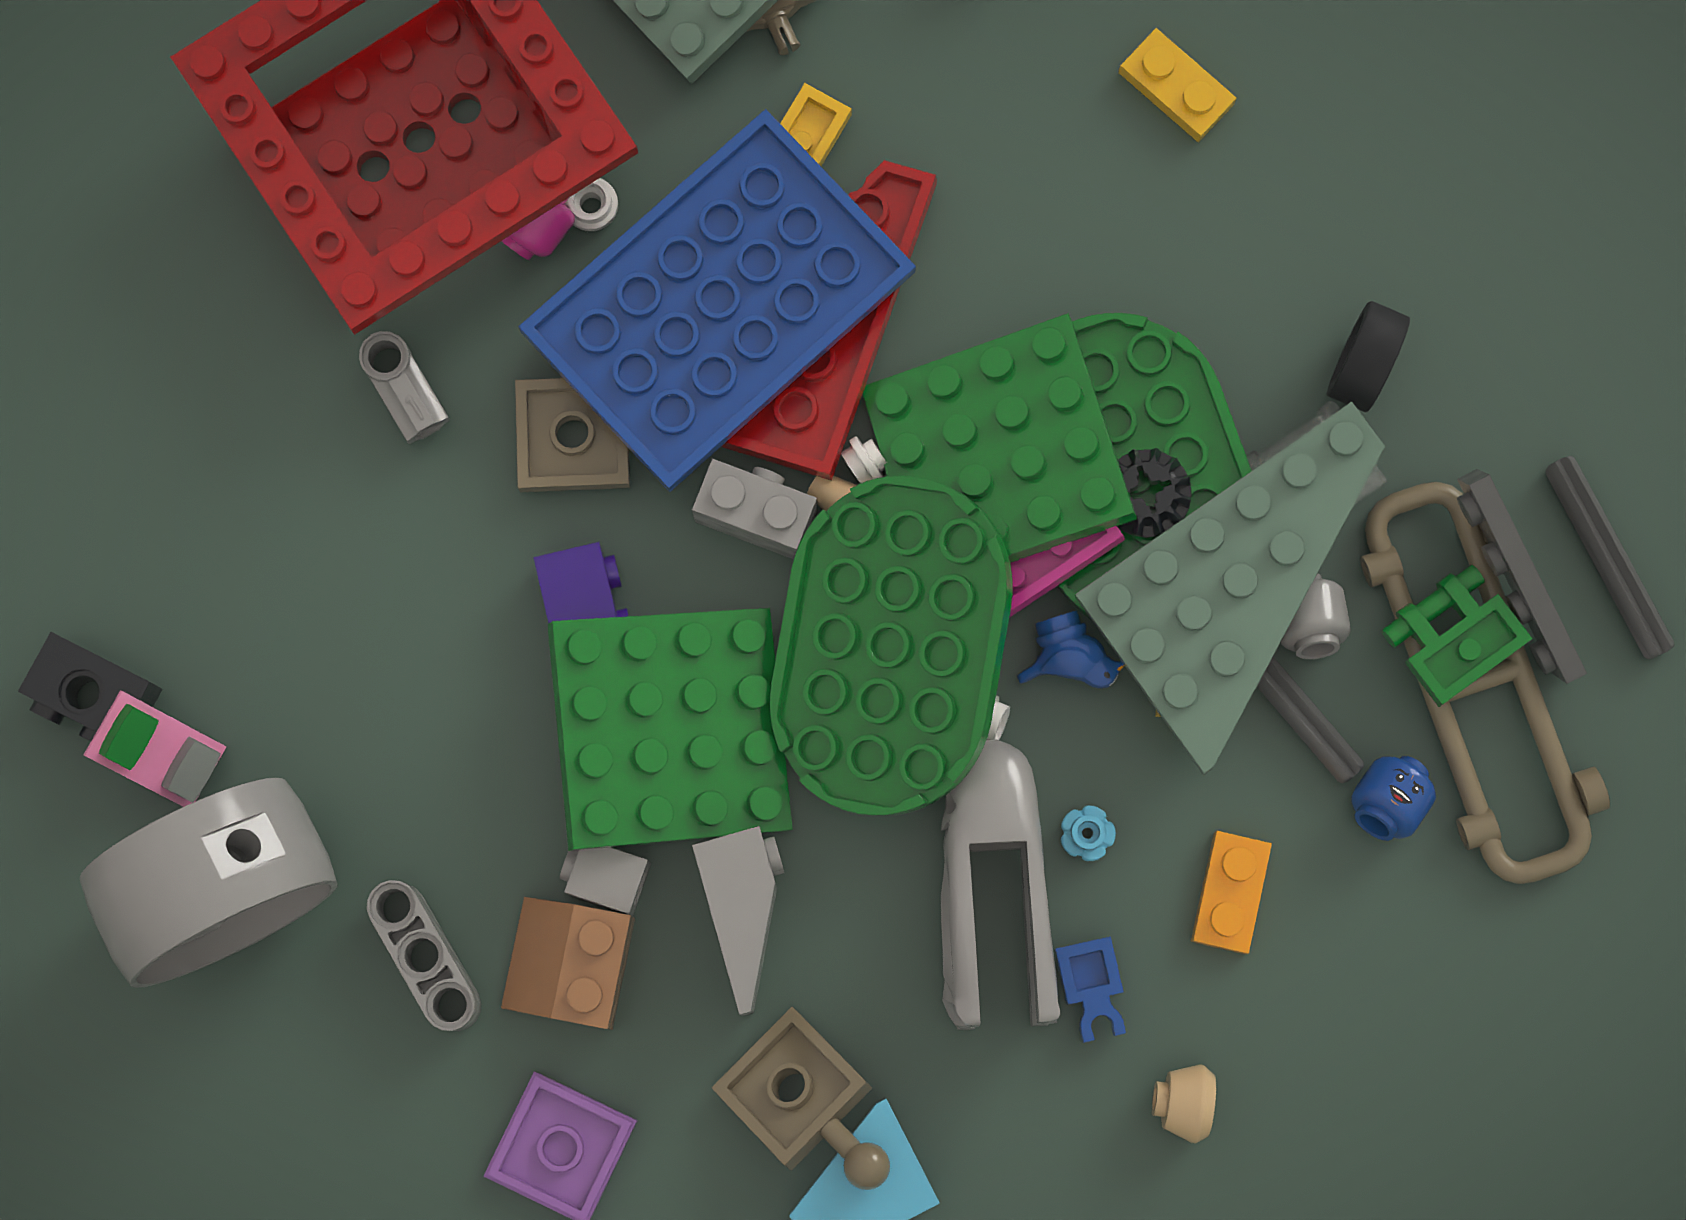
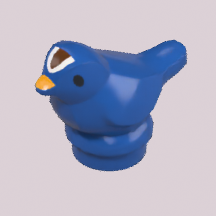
(1071, 653)

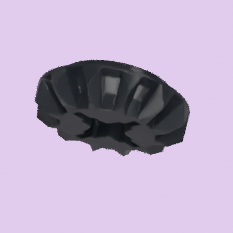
(1170, 503)

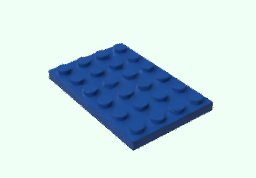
(717, 299)

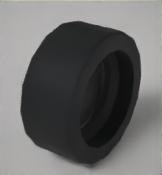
(1368, 356)

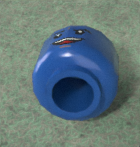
(1393, 797)

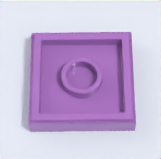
(560, 1148)

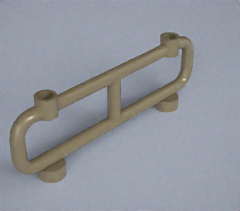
(1577, 793)

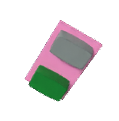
(154, 750)

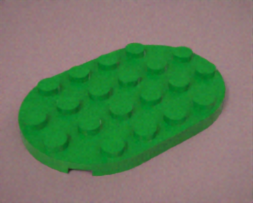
(1163, 397)
(891, 646)

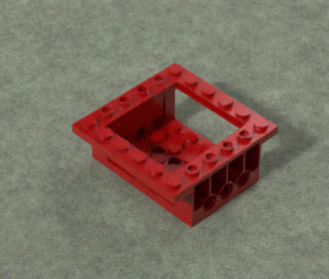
(387, 240)

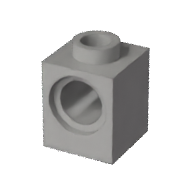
(605, 877)

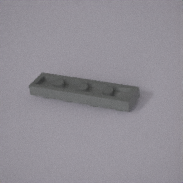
(1529, 597)

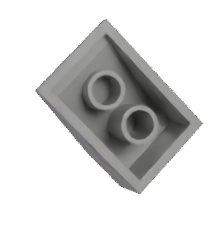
(741, 898)

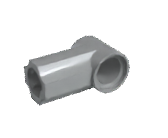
(404, 388)

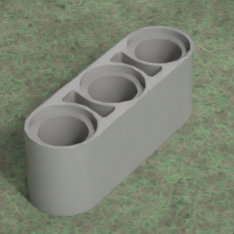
(404, 936)

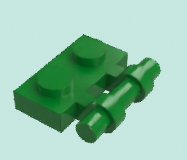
(1468, 648)

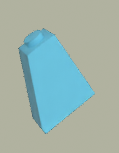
(898, 1198)

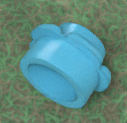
(1072, 837)

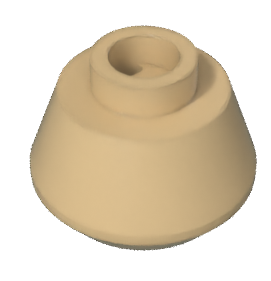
(1186, 1102)

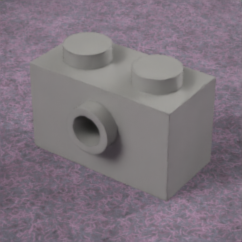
(754, 507)

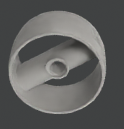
(207, 881)

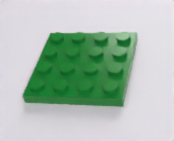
(1012, 433)
(667, 727)

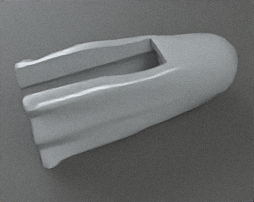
(994, 812)

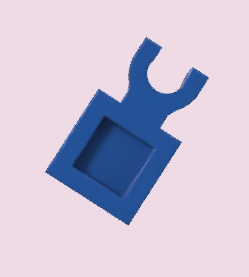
(1089, 977)

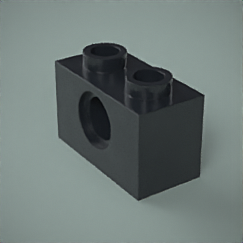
(61, 673)

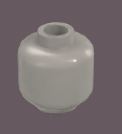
(1319, 622)

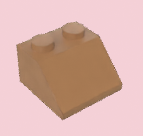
(568, 962)

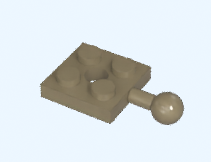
(546, 463)
(799, 1125)

